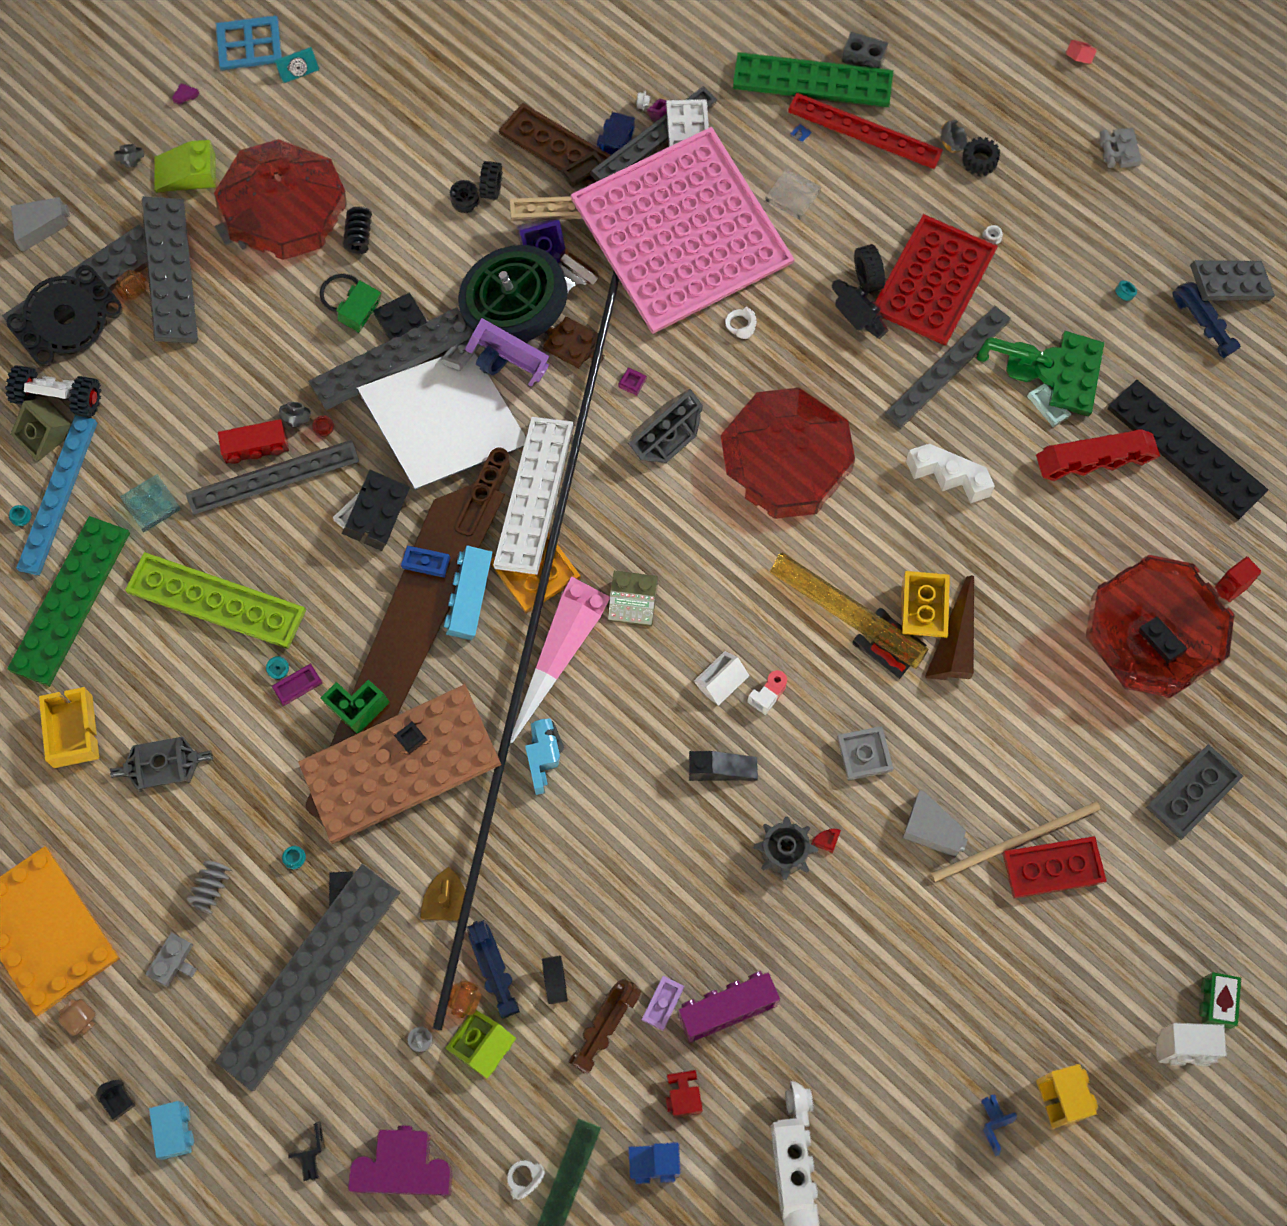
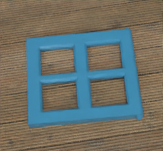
(250, 60)

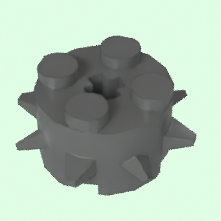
(785, 835)

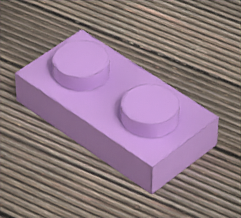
(663, 1003)

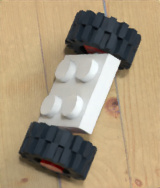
(82, 392)

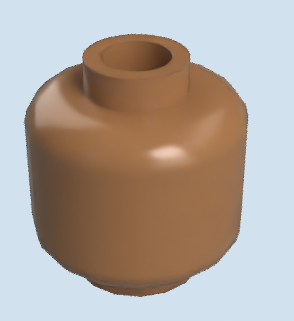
(77, 1017)

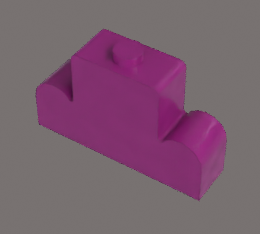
(401, 1166)

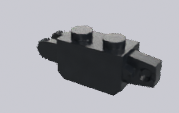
(858, 309)

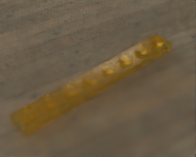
(849, 610)

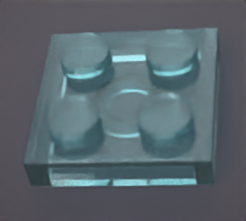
(150, 503)

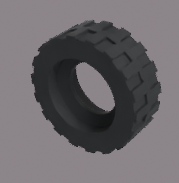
(869, 268)

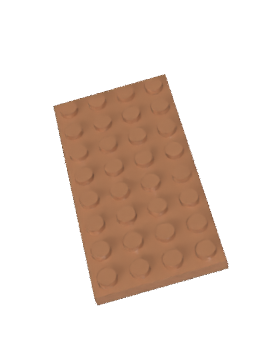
(377, 778)

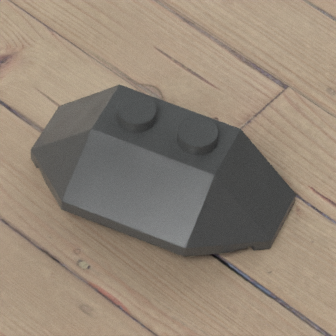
(668, 429)

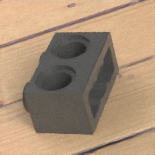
(864, 51)

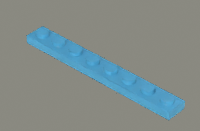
(57, 495)

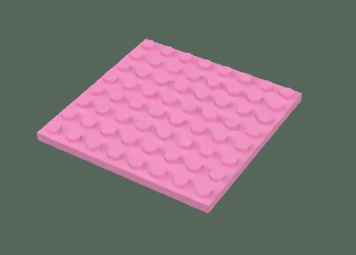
(682, 229)

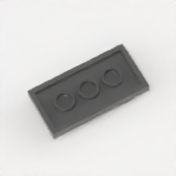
(1231, 280)
(1194, 792)

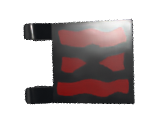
(880, 654)

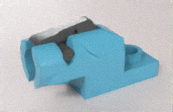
(543, 752)

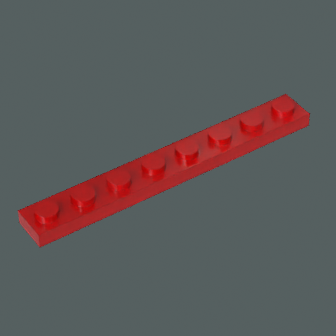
(865, 131)

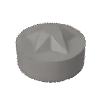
(420, 1039)

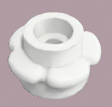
(642, 101)
(994, 231)

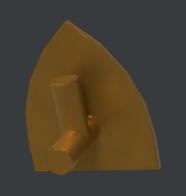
(443, 897)

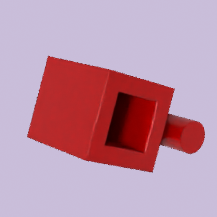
(686, 1099)

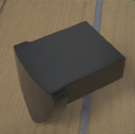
(114, 1098)

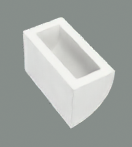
(721, 677)

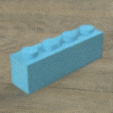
(468, 593)

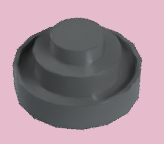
(129, 155)
(294, 414)

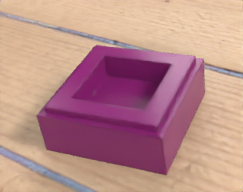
(632, 381)

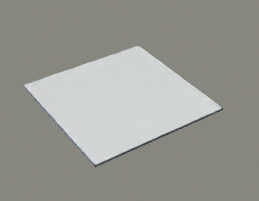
(441, 418)

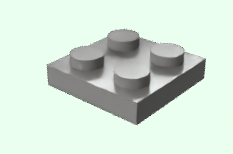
(865, 753)

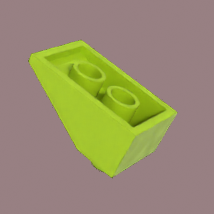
(186, 167)

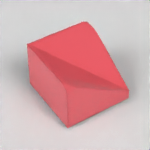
(1081, 51)

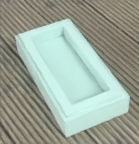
(1040, 398)

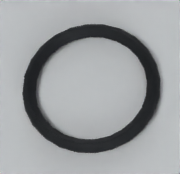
(328, 281)

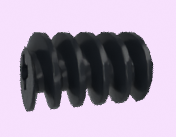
(357, 230)

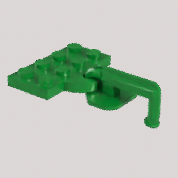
(1069, 369)

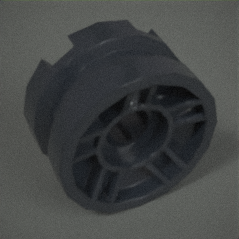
(459, 191)

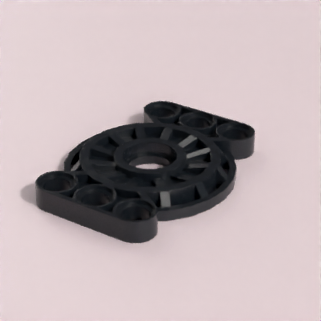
(71, 335)

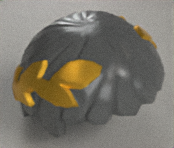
(953, 137)

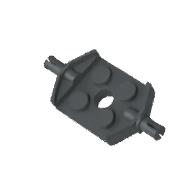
(178, 766)

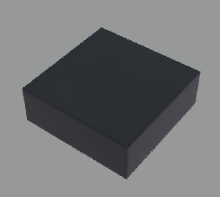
(410, 737)

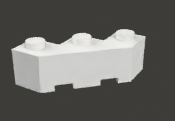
(950, 471)

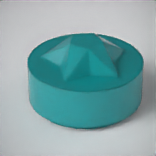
(1126, 290)
(277, 667)

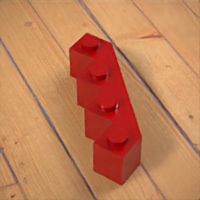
(1090, 454)

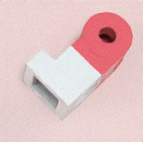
(769, 693)

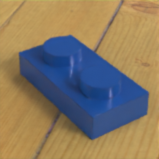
(425, 561)

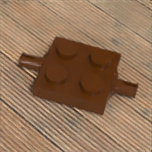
(571, 342)

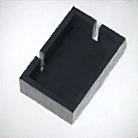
(376, 510)

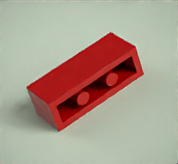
(253, 441)

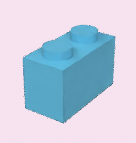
(171, 1130)

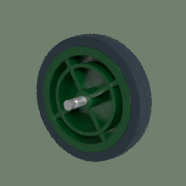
(514, 290)

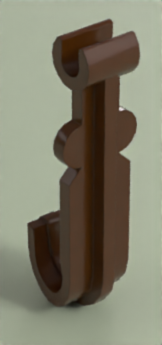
(621, 996)

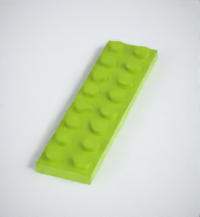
(216, 600)

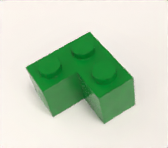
(355, 709)

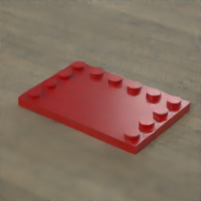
(935, 279)

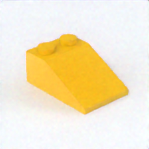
(925, 604)

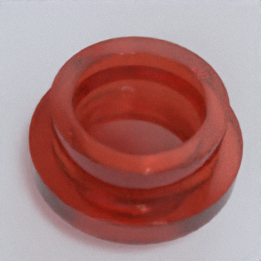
(323, 426)

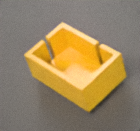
(68, 727)
(1072, 1090)

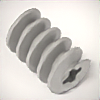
(208, 886)

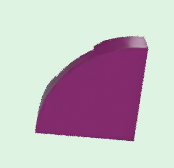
(185, 93)

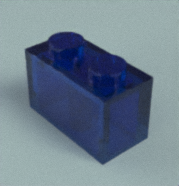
(617, 133)

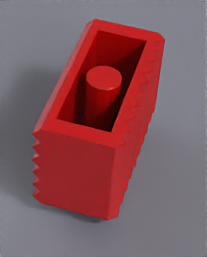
(1238, 579)

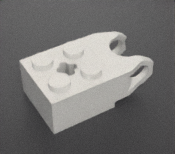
(1191, 1044)

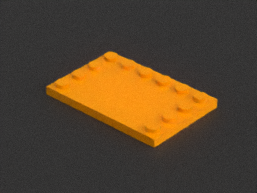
(48, 933)

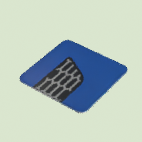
(800, 133)

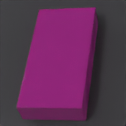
(297, 684)

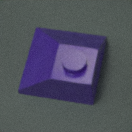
(543, 235)

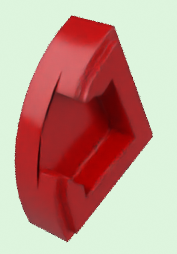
(826, 839)

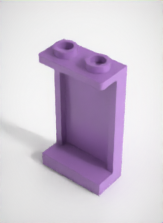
(510, 349)

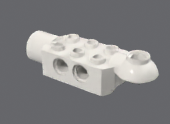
(795, 1201)

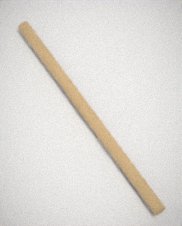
(1014, 842)

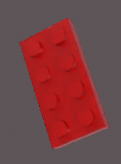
(1054, 867)

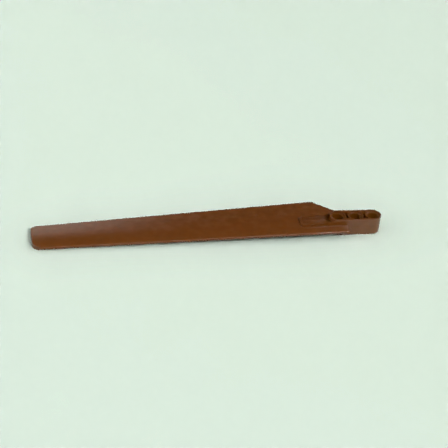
(422, 598)

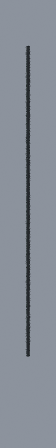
(524, 662)

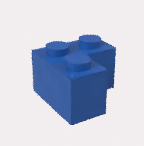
(654, 1162)

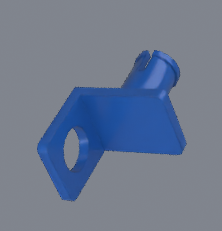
(997, 1119)

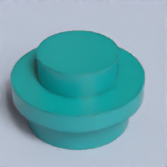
(20, 515)
(294, 857)

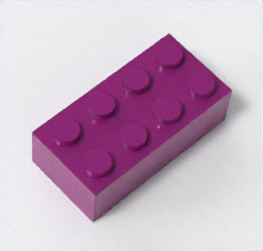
(728, 1007)

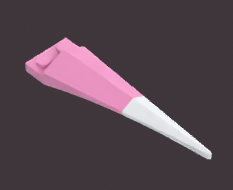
(572, 622)

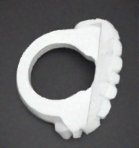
(744, 332)
(537, 1173)

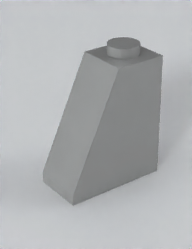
(38, 221)
(934, 827)

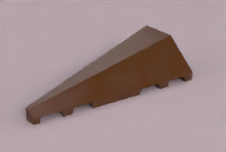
(956, 653)

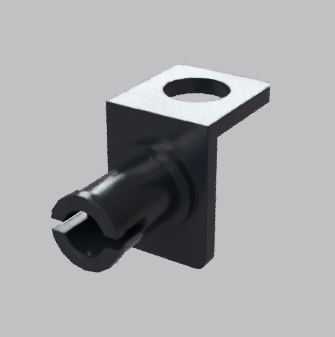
(308, 1157)

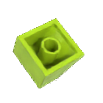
(481, 1043)

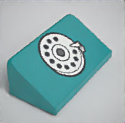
(297, 65)

